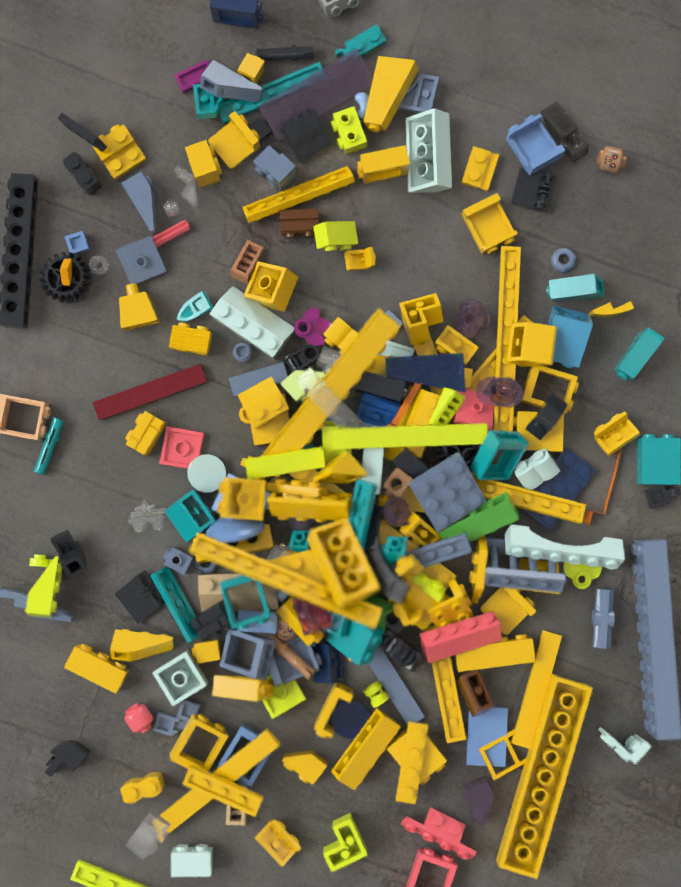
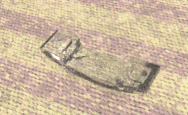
(327, 400)

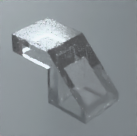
(190, 192)

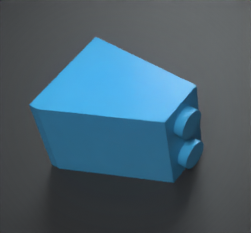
(571, 335)

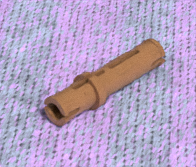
(295, 660)

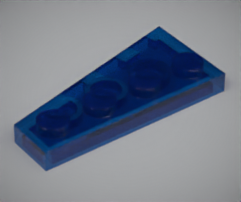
(429, 370)

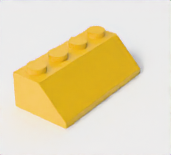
(417, 414)
(327, 507)
(342, 563)

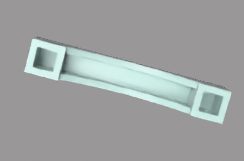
(525, 543)

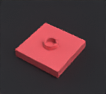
(474, 411)

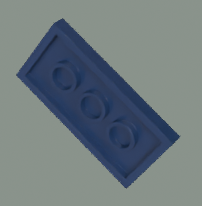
(566, 484)

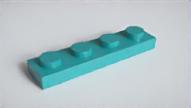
(175, 602)

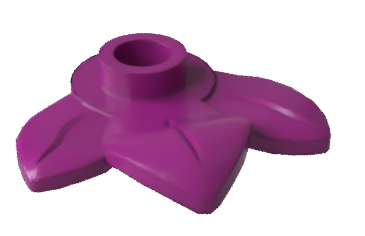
(315, 327)

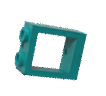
(514, 448)
(243, 624)

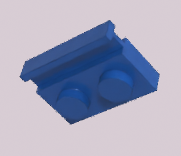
(377, 410)

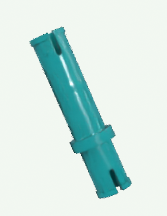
(56, 425)

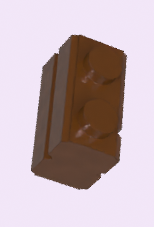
(298, 222)
(475, 693)

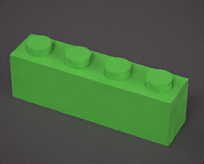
(484, 519)

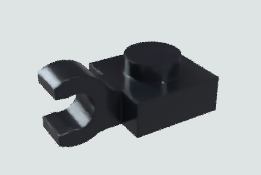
(659, 495)

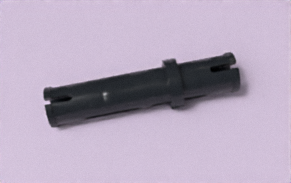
(285, 53)

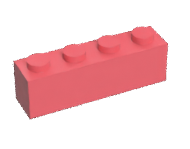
(460, 636)

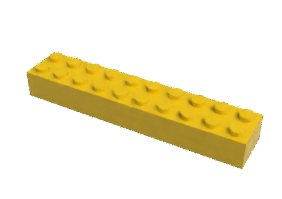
(543, 776)

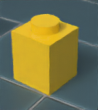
(251, 68)
(207, 650)

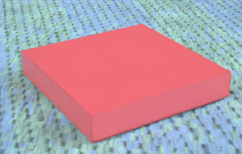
(181, 447)

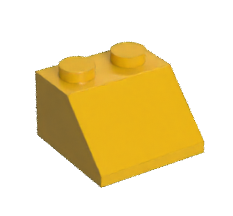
(271, 286)
(263, 402)

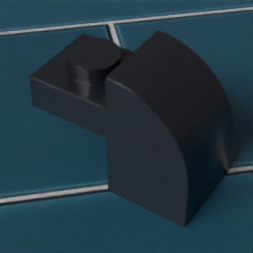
(547, 416)
(71, 554)
(70, 753)

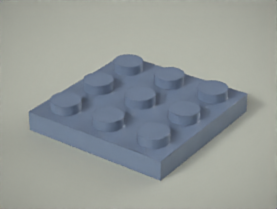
(447, 492)

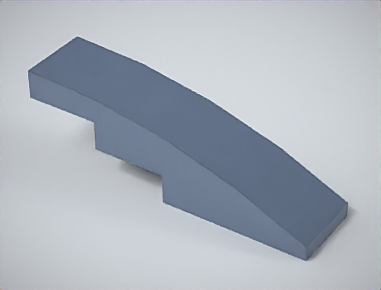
(21, 602)

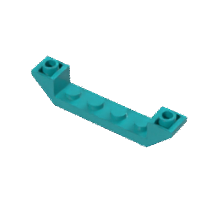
(392, 550)

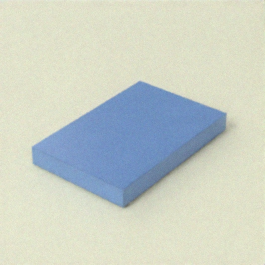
(483, 730)

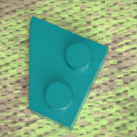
(206, 104)

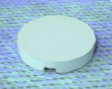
(206, 473)

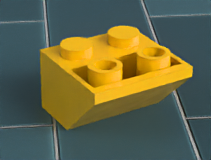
(531, 344)

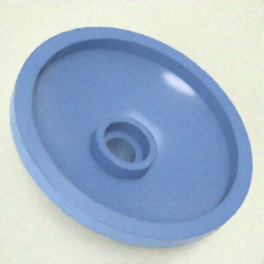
(234, 529)

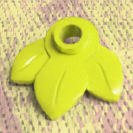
(578, 570)

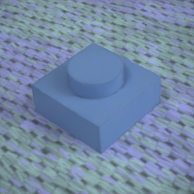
(77, 242)

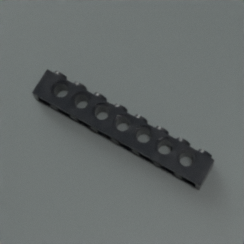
(24, 260)

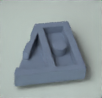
(421, 95)

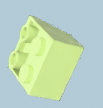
(293, 387)

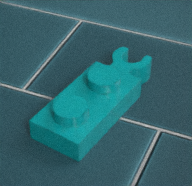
(364, 42)

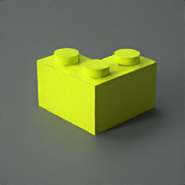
(348, 846)

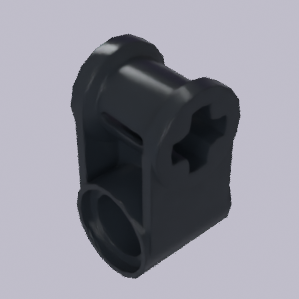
(300, 358)

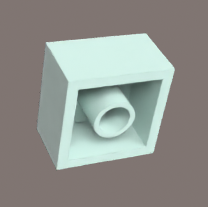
(180, 677)

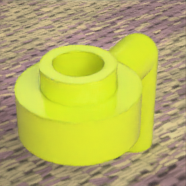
(41, 561)

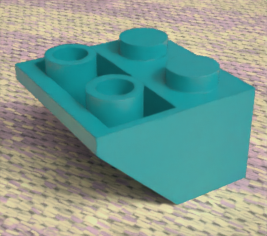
(190, 515)

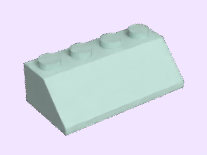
(429, 151)
(252, 322)

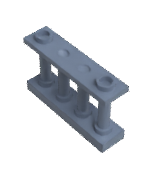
(520, 578)

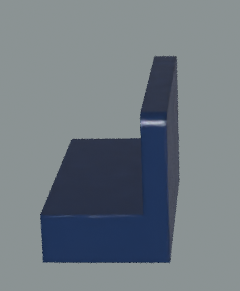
(332, 664)

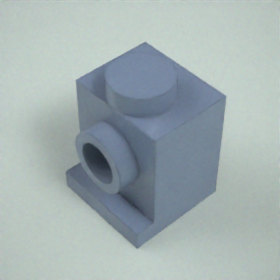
(185, 560)

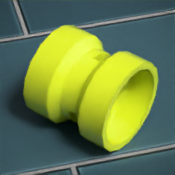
(376, 694)

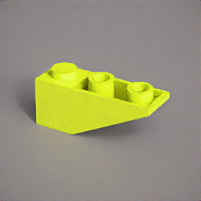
(42, 595)

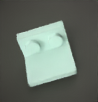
(634, 746)

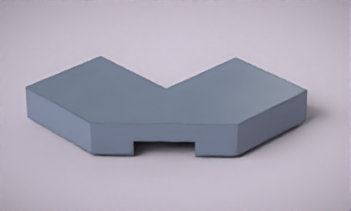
(172, 724)

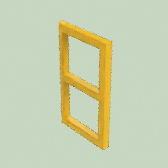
(517, 763)

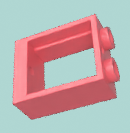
(429, 855)

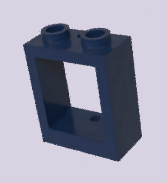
(237, 12)

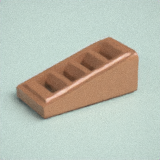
(239, 275)

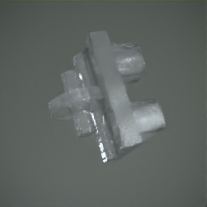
(145, 514)

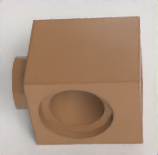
(396, 474)

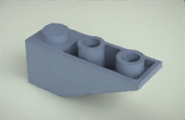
(228, 84)

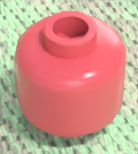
(138, 718)

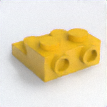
(121, 151)
(242, 498)

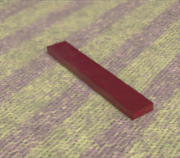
(150, 392)

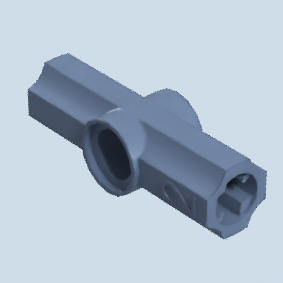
(603, 618)

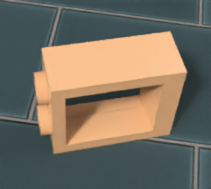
(5, 403)

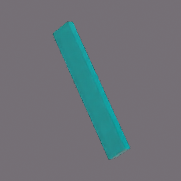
(269, 91)

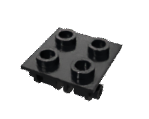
(534, 190)
(140, 596)

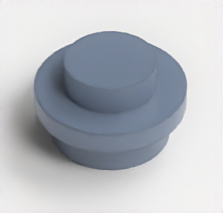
(242, 352)

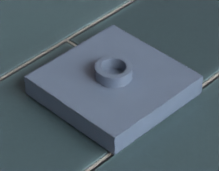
(141, 260)

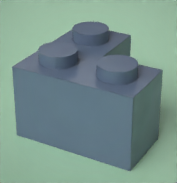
(275, 168)

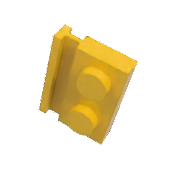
(480, 168)

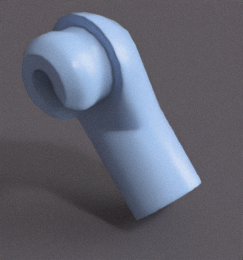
(362, 99)

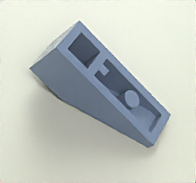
(142, 196)

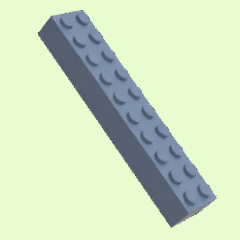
(656, 638)

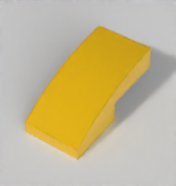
(608, 311)

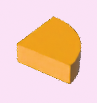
(66, 272)

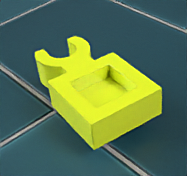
(430, 586)

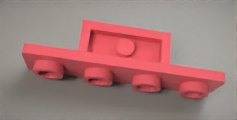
(441, 830)

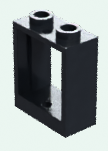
(381, 387)

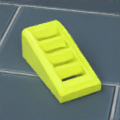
(450, 403)

